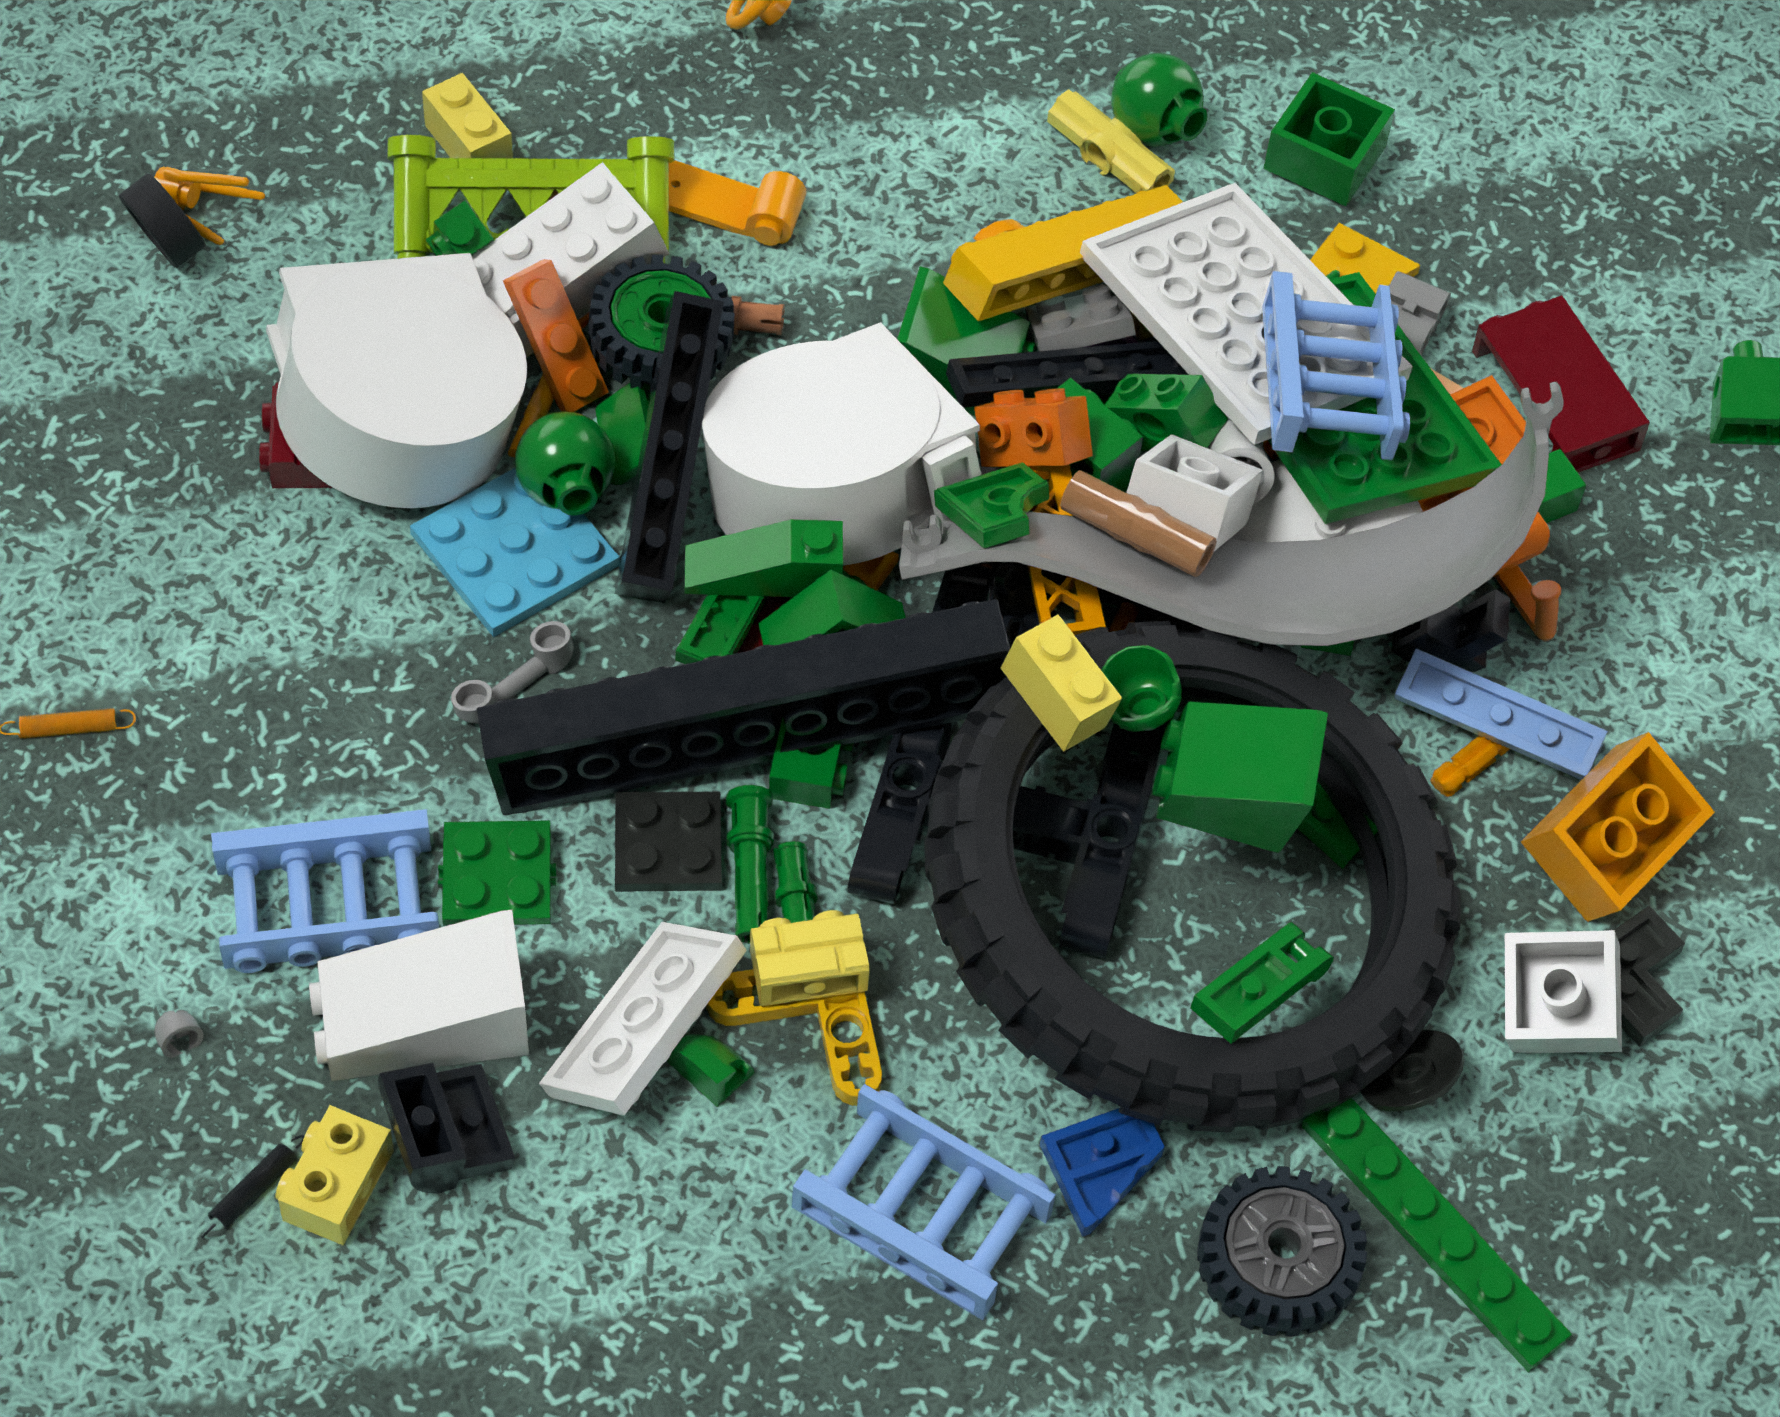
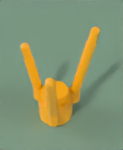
(186, 189)

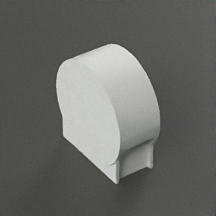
(396, 377)
(829, 438)

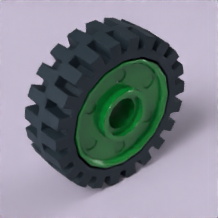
(631, 311)

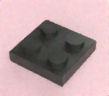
(667, 841)

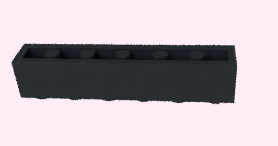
(669, 447)

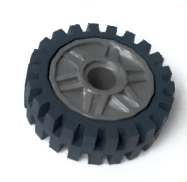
(1272, 1289)

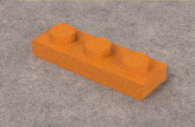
(555, 336)

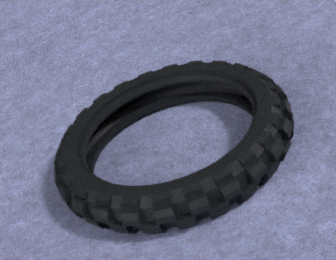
(1154, 1068)

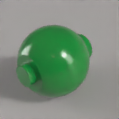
(1159, 99)
(565, 461)

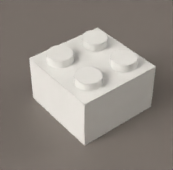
(1197, 486)
(1563, 992)

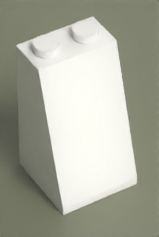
(423, 1000)

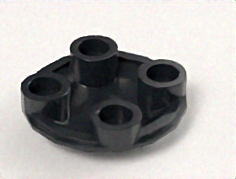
(1015, 598)

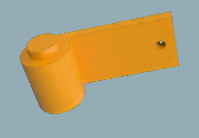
(760, 212)

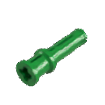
(750, 843)

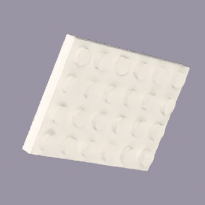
(1200, 290)

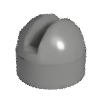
(177, 1024)

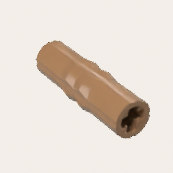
(1138, 523)

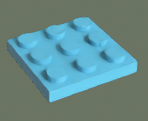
(511, 552)

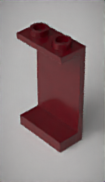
(1552, 345)

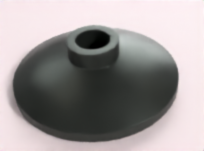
(1419, 1075)

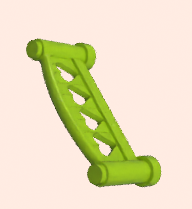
(429, 184)

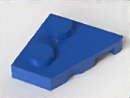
(1100, 1162)

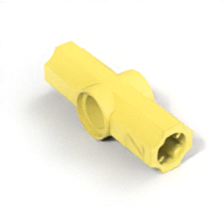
(1108, 143)

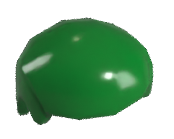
(1147, 687)

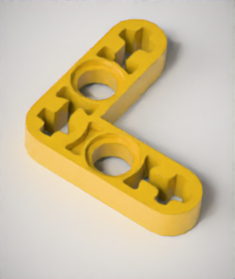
(830, 1011)

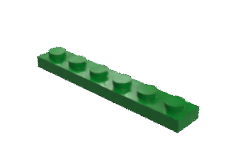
(1438, 1233)

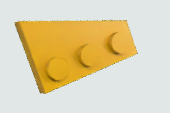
(1354, 253)

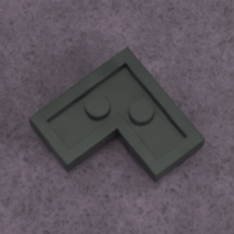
(1644, 948)

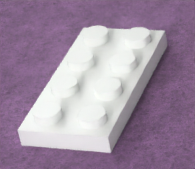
(643, 1018)

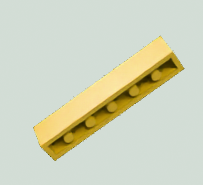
(1041, 258)

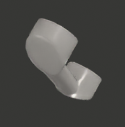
(552, 652)

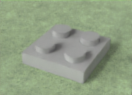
(1080, 319)

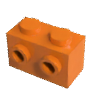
(1033, 430)

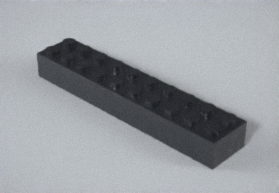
(732, 707)

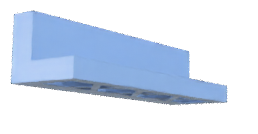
(1500, 714)

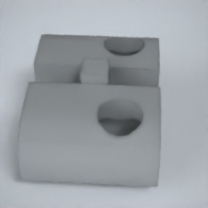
(1419, 307)

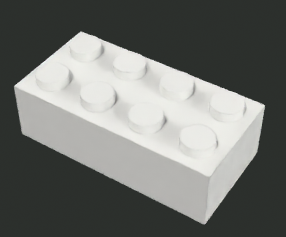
(584, 235)

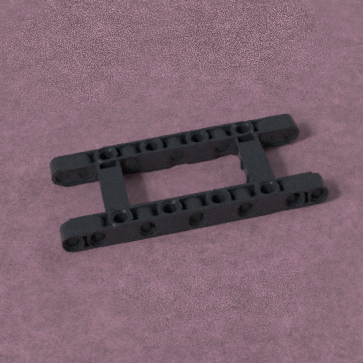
(1041, 820)

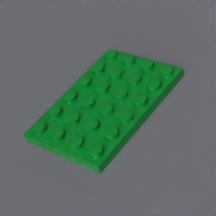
(1345, 470)

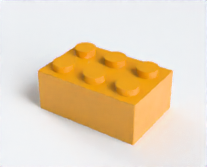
(1618, 827)

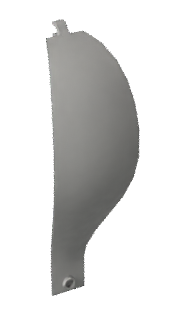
(1292, 589)

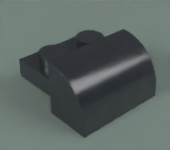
(445, 1125)

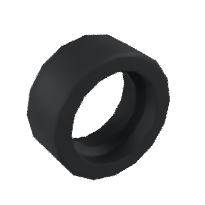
(162, 220)

